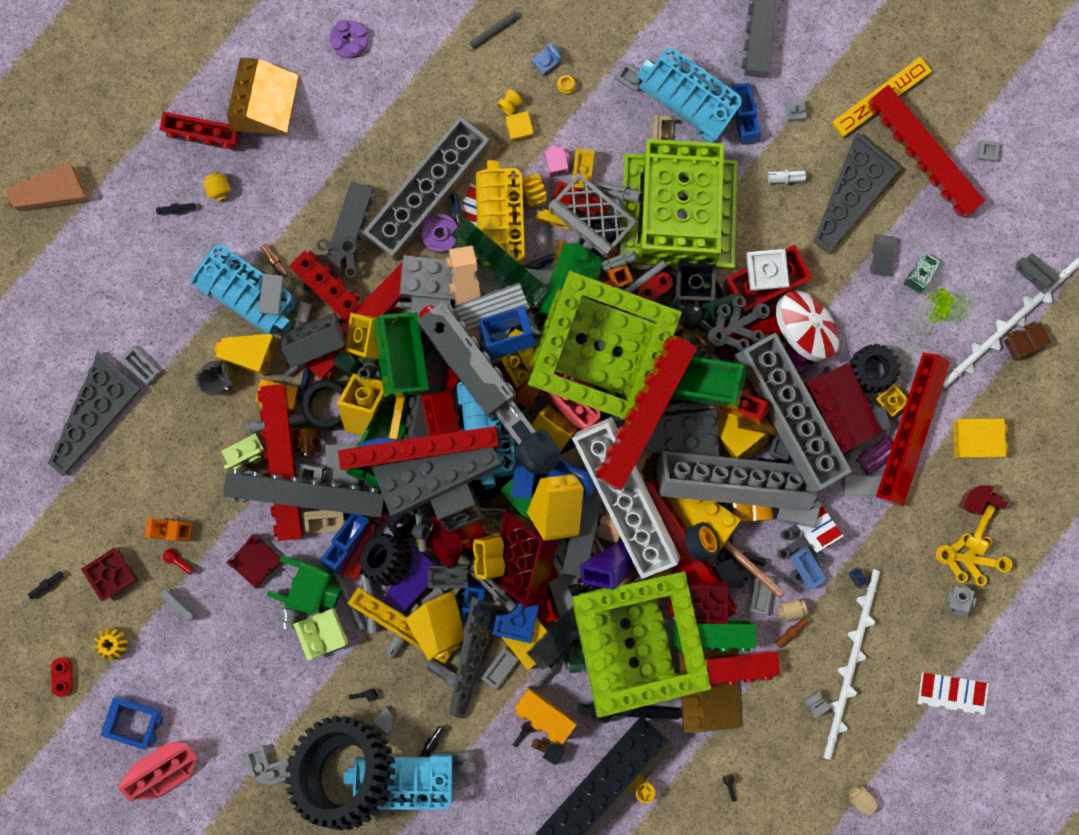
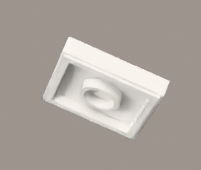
(767, 270)

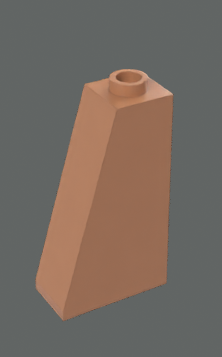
(49, 189)

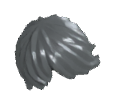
(215, 377)

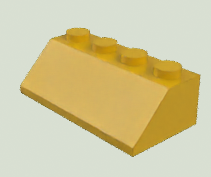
(709, 512)

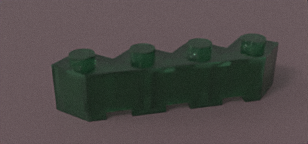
(499, 261)

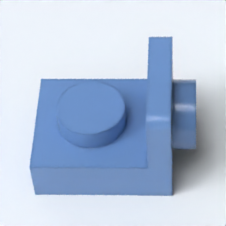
(547, 59)

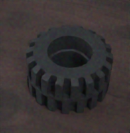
(889, 364)
(385, 559)

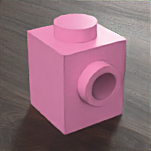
(557, 160)

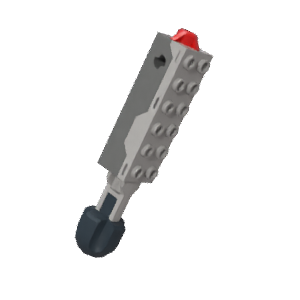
(474, 369)

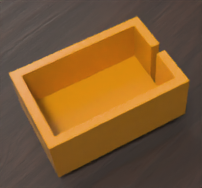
(544, 716)

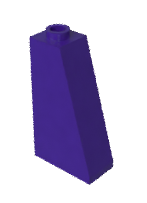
(608, 567)
(411, 587)

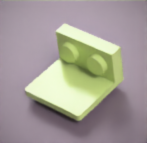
(243, 453)
(320, 634)

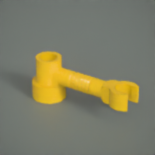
(976, 542)

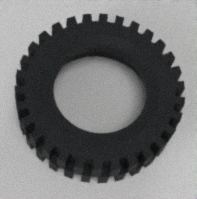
(308, 767)

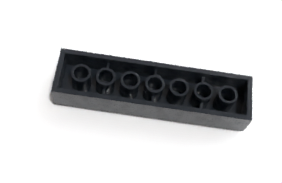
(610, 782)

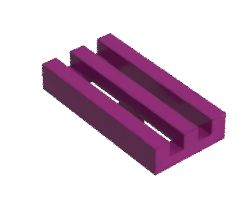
(864, 464)

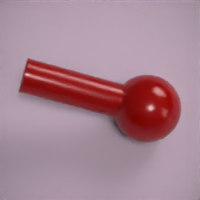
(171, 556)

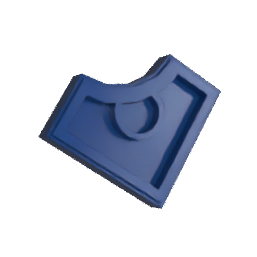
(518, 624)

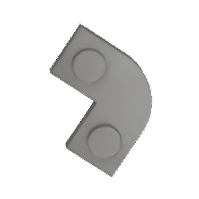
(628, 76)
(262, 770)

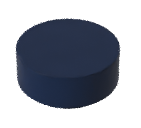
(857, 578)

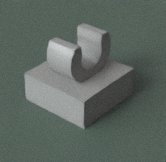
(796, 110)

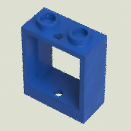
(504, 321)
(113, 716)

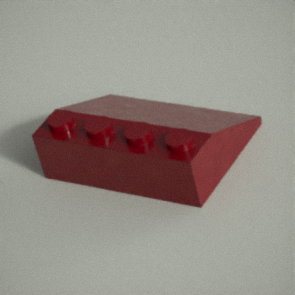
(843, 407)
(526, 560)

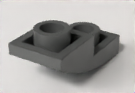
(883, 255)

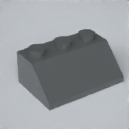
(313, 340)

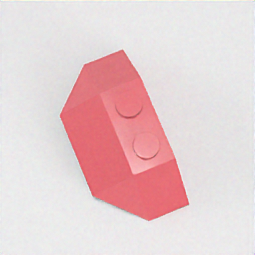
(574, 412)
(159, 772)

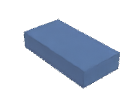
(808, 568)

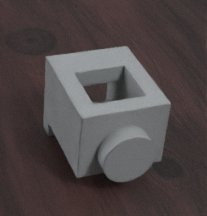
(535, 322)
(303, 471)

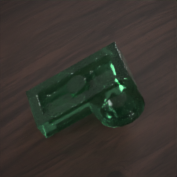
(922, 273)
(710, 308)

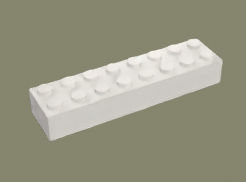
(629, 508)

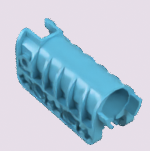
(688, 94)
(238, 293)
(476, 418)
(415, 777)

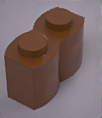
(1027, 341)

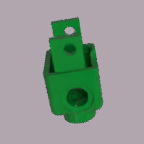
(309, 589)

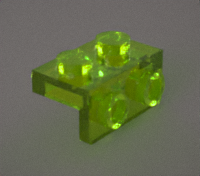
(942, 308)

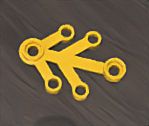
(969, 560)

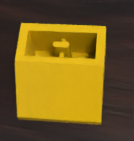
(519, 363)

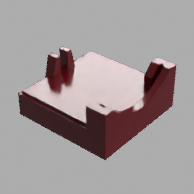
(446, 545)
(255, 561)
(109, 574)
(709, 601)

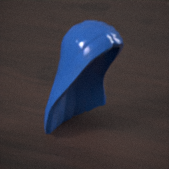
(566, 468)

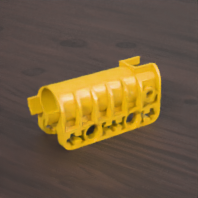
(494, 207)

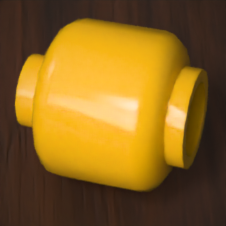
(216, 186)

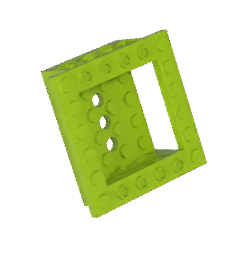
(711, 204)
(637, 337)
(653, 680)

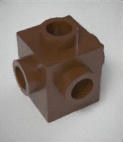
(306, 441)

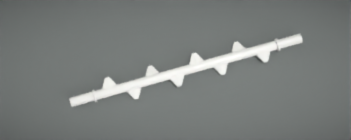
(1004, 327)
(848, 671)

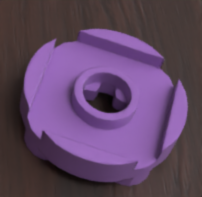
(343, 29)
(434, 224)

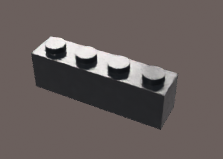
(555, 641)

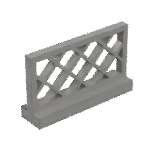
(580, 227)

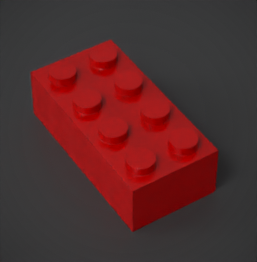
(797, 274)

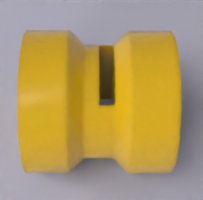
(510, 102)
(646, 794)

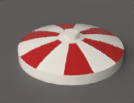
(807, 326)

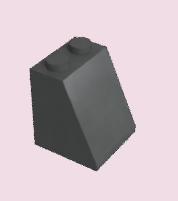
(457, 508)

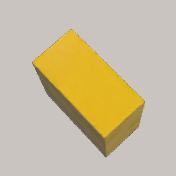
(519, 126)
(892, 399)

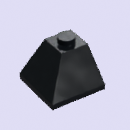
(696, 282)

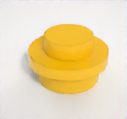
(566, 84)

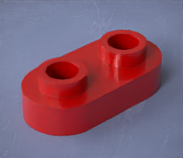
(655, 287)
(61, 677)

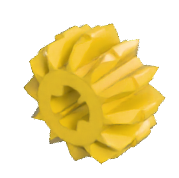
(534, 190)
(110, 636)

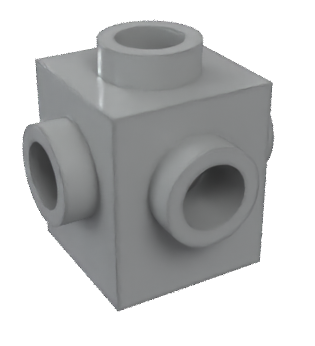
(961, 601)

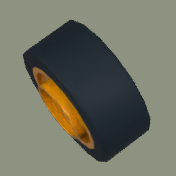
(702, 542)

